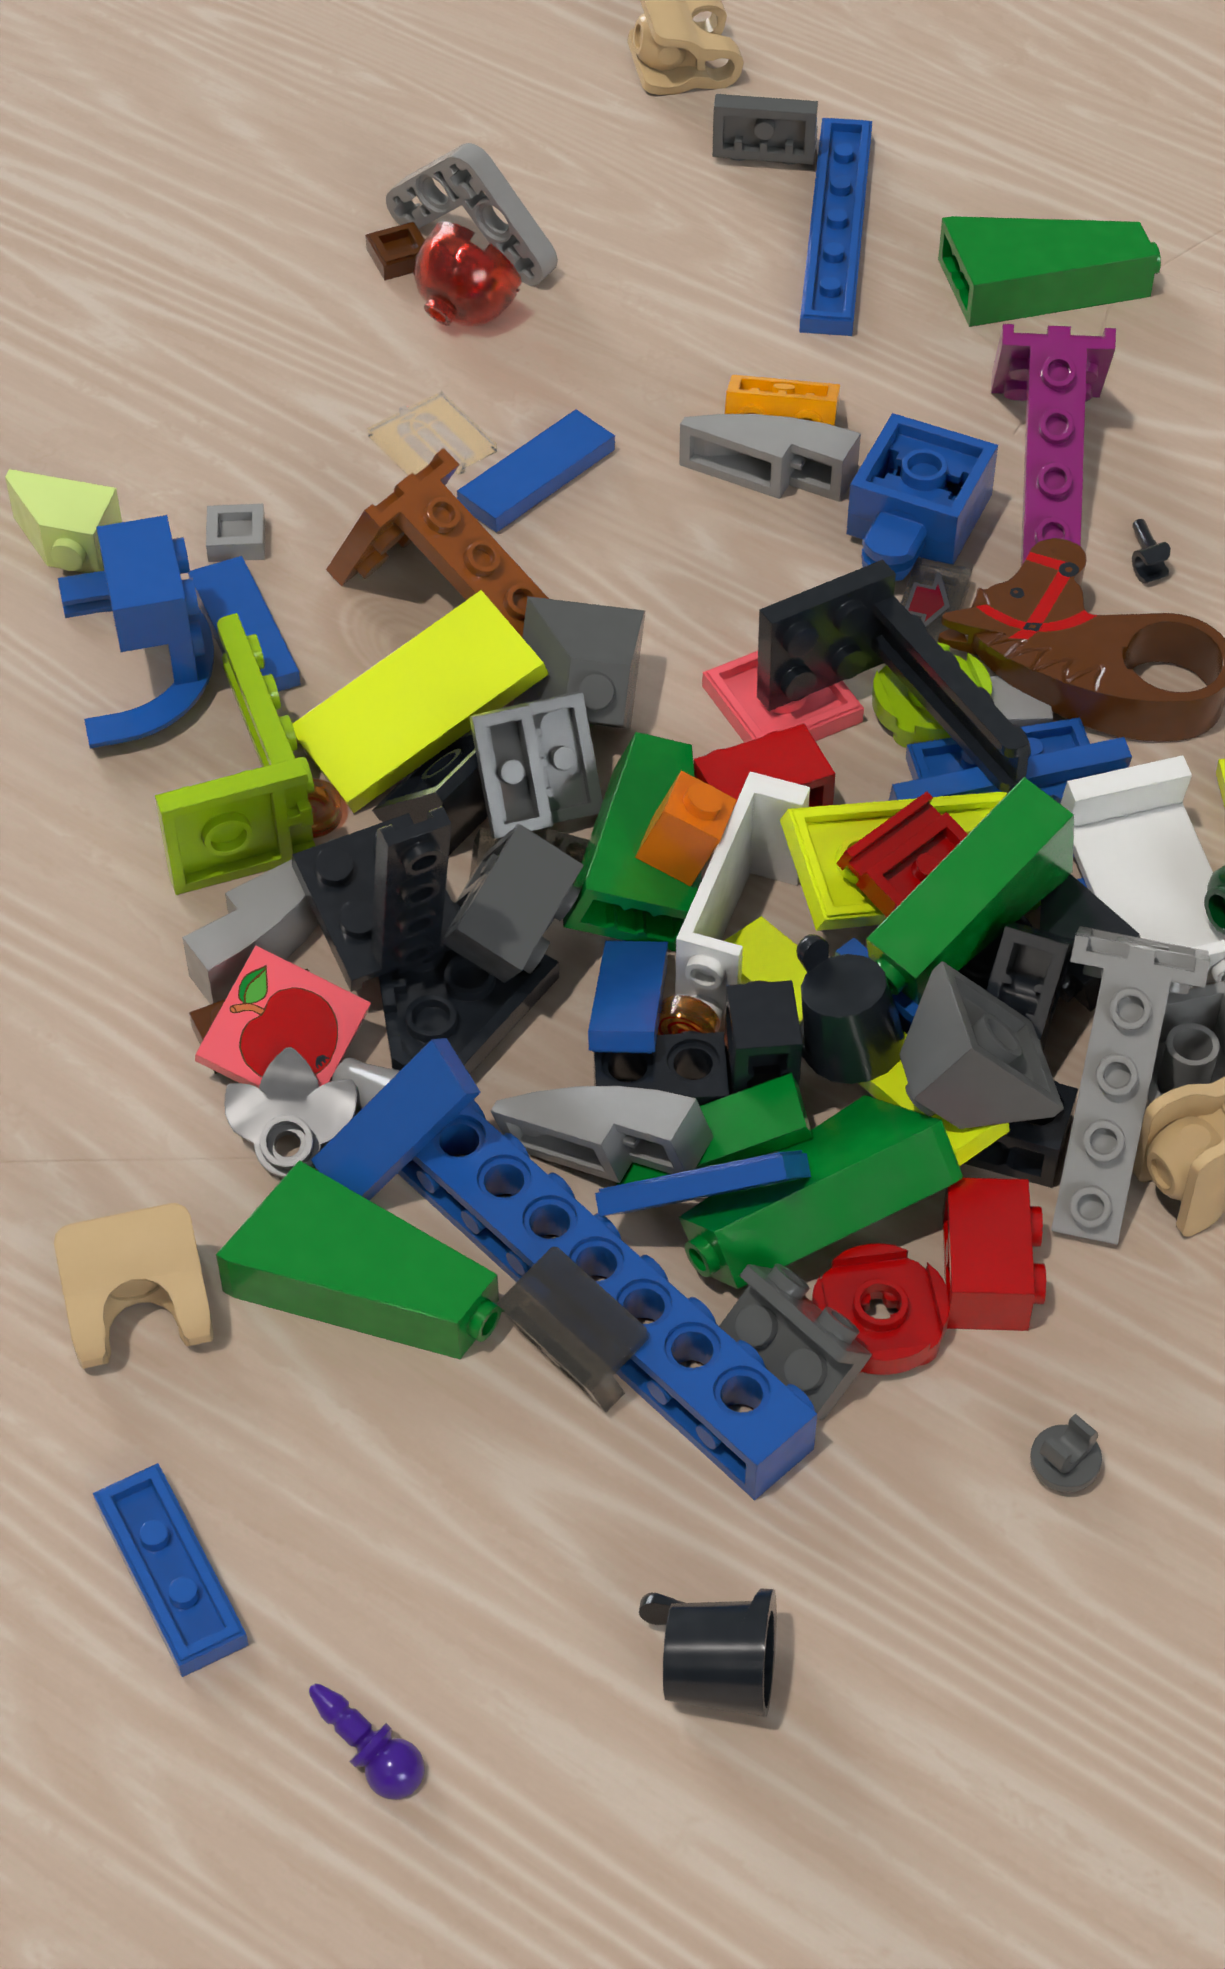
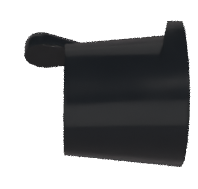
(848, 1015)
(717, 1650)

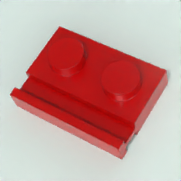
(902, 852)

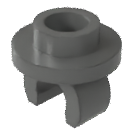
(1067, 1456)

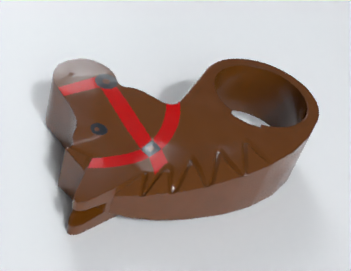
(1083, 663)

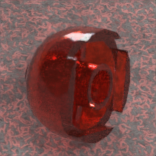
(461, 279)

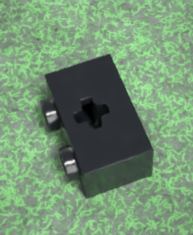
(1031, 973)

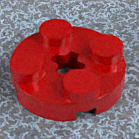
(887, 1273)

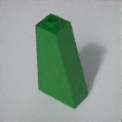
(1043, 265)
(977, 889)
(619, 892)
(861, 1170)
(357, 1267)

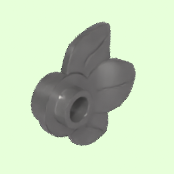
(289, 1105)

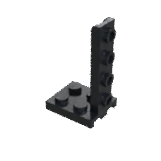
(860, 624)
(381, 894)

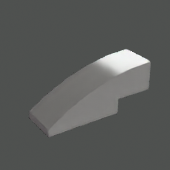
(771, 452)
(261, 912)
(607, 1128)

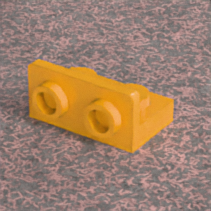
(783, 398)

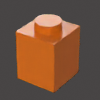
(686, 828)

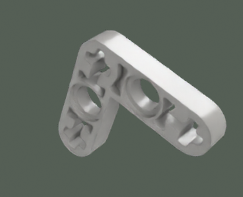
(465, 176)

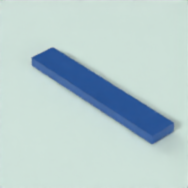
(836, 227)

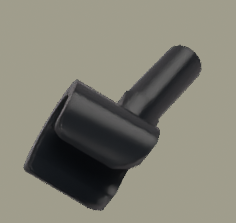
(1149, 561)

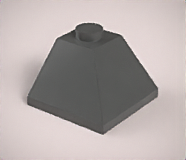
(587, 652)
(975, 1057)

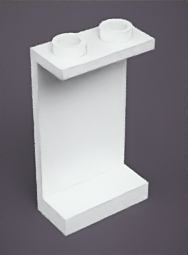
(749, 844)
(1145, 854)

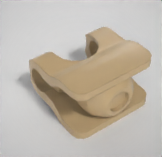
(673, 48)
(1185, 1152)
(127, 1262)

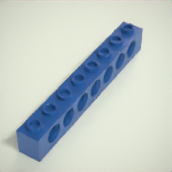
(747, 1446)

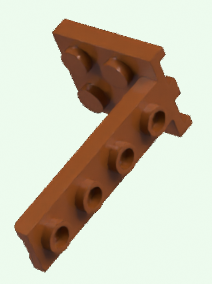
(446, 533)

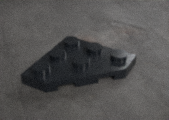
(459, 1003)

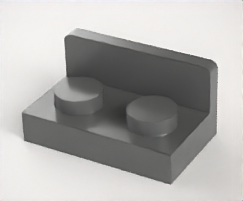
(765, 129)
(795, 1336)

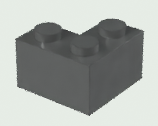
(512, 903)

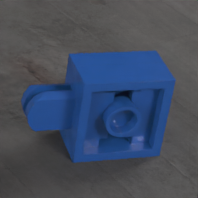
(919, 494)

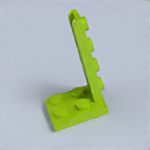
(247, 818)

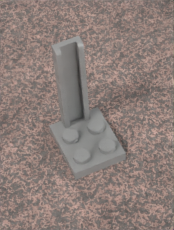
(1117, 1072)

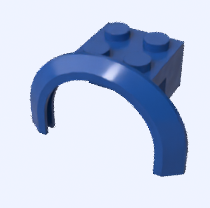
(149, 610)

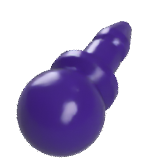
(391, 1764)

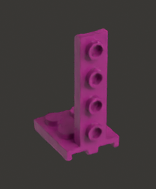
(1056, 378)

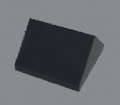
(447, 781)

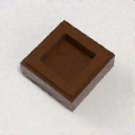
(395, 249)

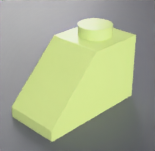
(63, 517)

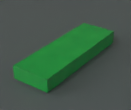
(747, 1125)

